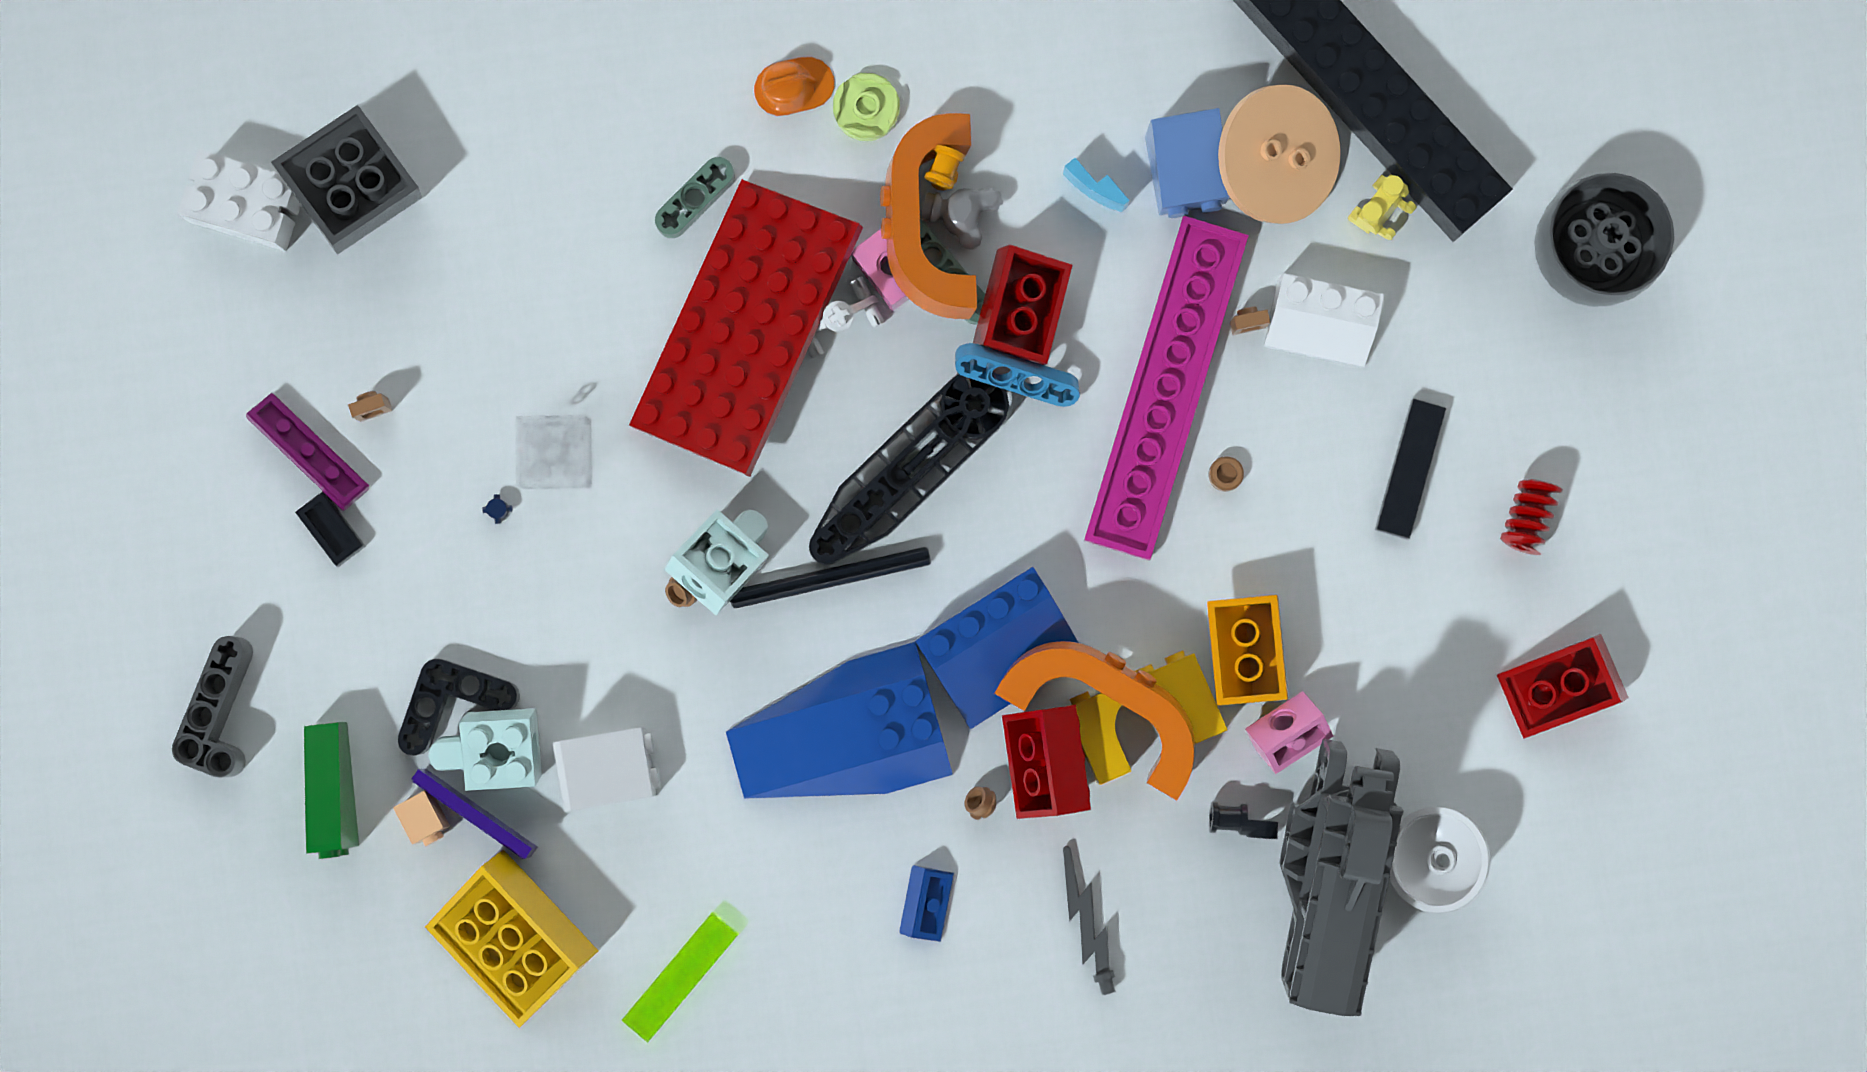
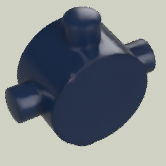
(497, 509)

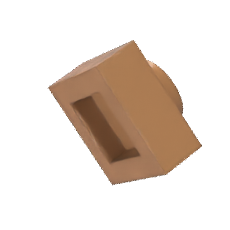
(1249, 320)
(369, 406)

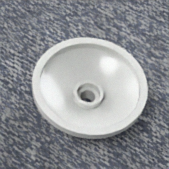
(1417, 865)

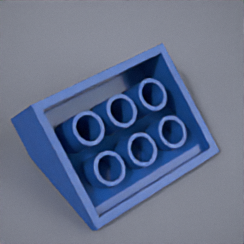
(986, 638)

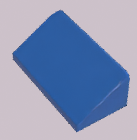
(926, 903)

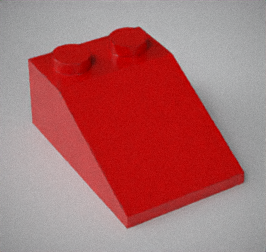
(1562, 686)

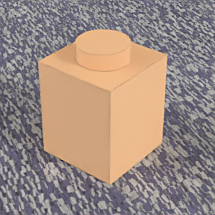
(422, 818)

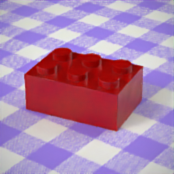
(1022, 303)
(1046, 762)

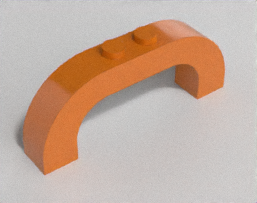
(918, 279)
(1119, 683)

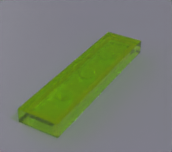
(680, 977)

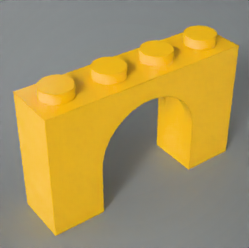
(1098, 713)

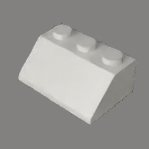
(1323, 320)

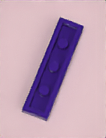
(474, 813)

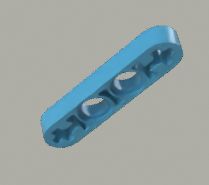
(1054, 388)

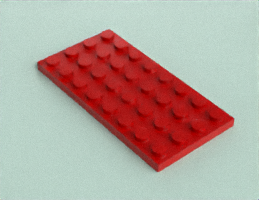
(746, 327)

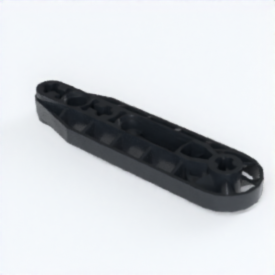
(895, 482)

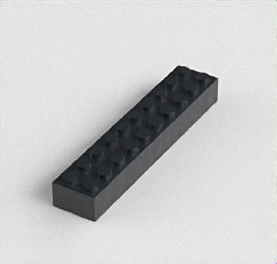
(1383, 108)

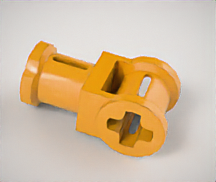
(943, 171)

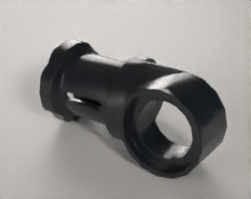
(1237, 820)

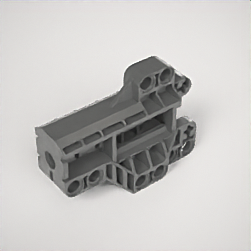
(1337, 878)

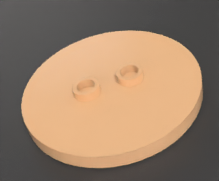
(1279, 154)

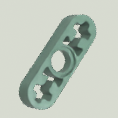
(693, 183)

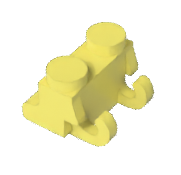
(1382, 205)

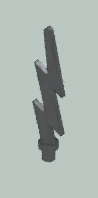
(1089, 944)

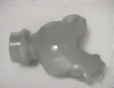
(961, 212)

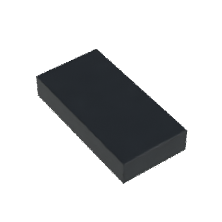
(330, 529)

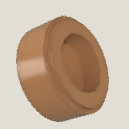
(1226, 474)

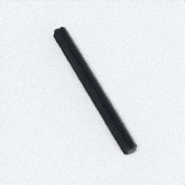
(831, 577)

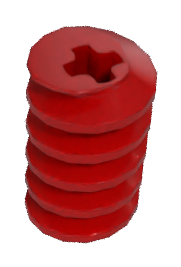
(1529, 515)

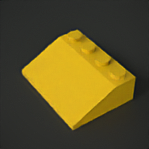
(511, 938)

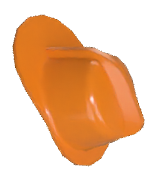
(794, 86)

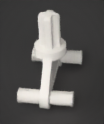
(839, 315)

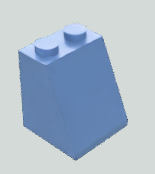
(1186, 162)

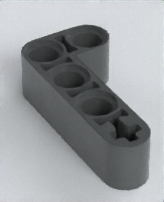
(220, 706)

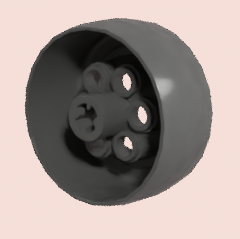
(1631, 215)

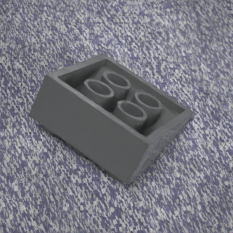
(347, 179)

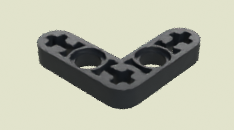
(439, 693)

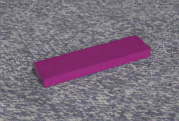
(307, 451)

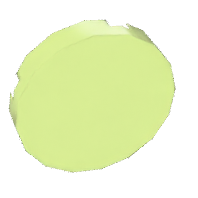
(866, 107)

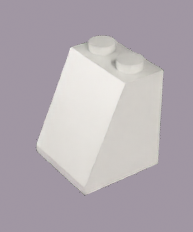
(606, 769)

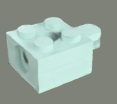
(720, 558)
(492, 750)

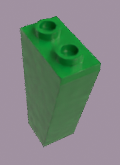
(329, 791)

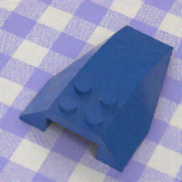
(845, 733)

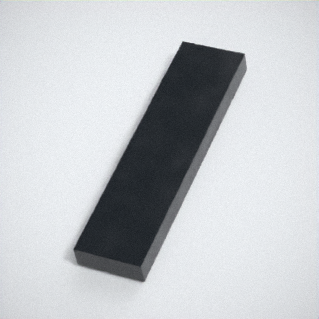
(1410, 469)

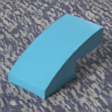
(1103, 192)

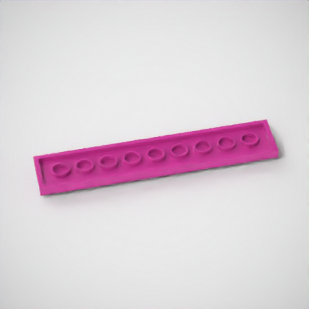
(1166, 388)

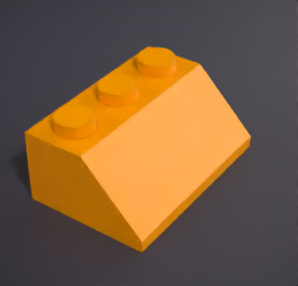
(1247, 650)

